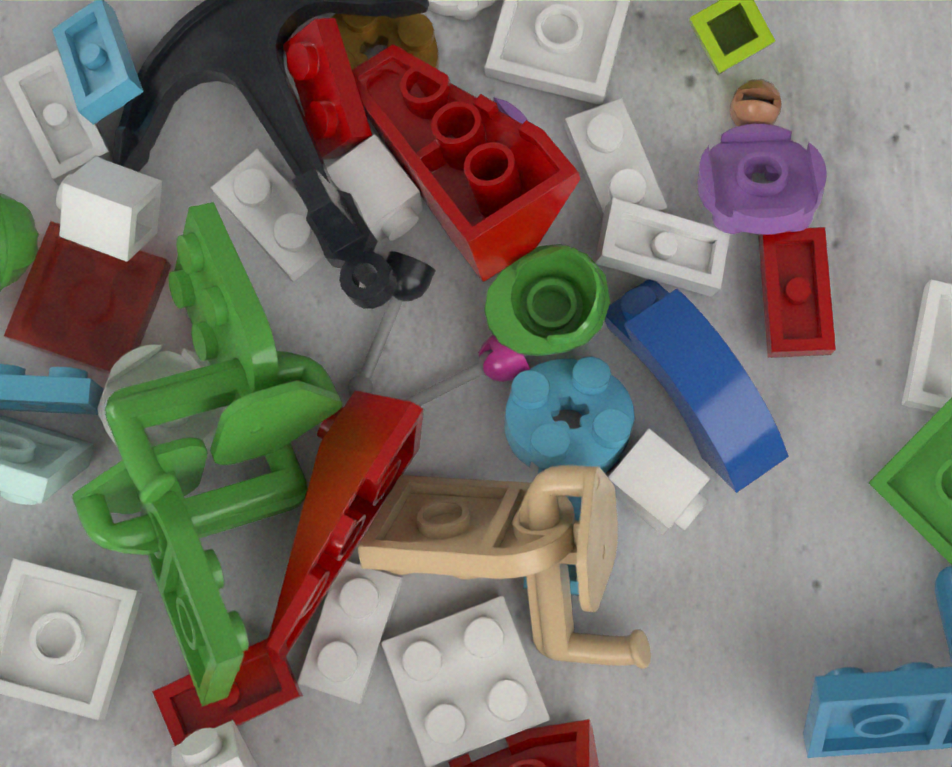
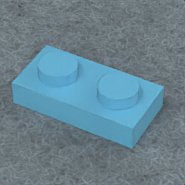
(97, 61)
(61, 391)

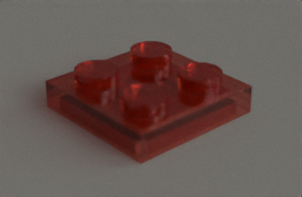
(86, 302)

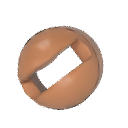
(755, 111)

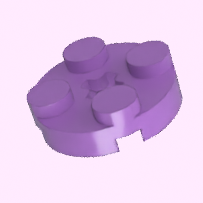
(755, 207)

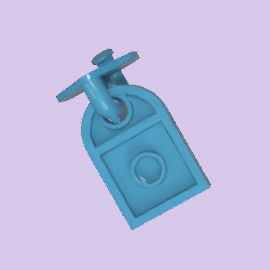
(886, 709)

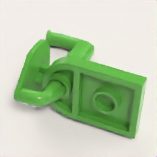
(268, 391)
(170, 536)

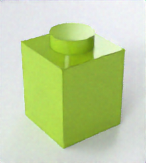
(731, 32)

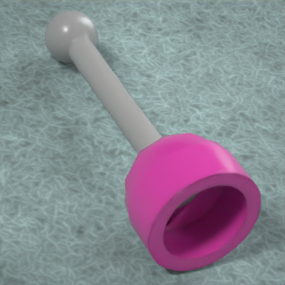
(494, 361)

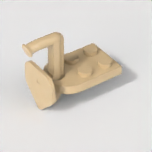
(511, 533)

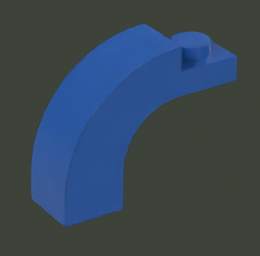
(702, 380)

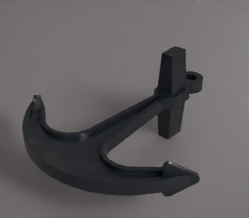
(244, 48)

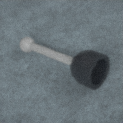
(412, 282)

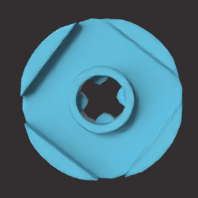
(576, 386)

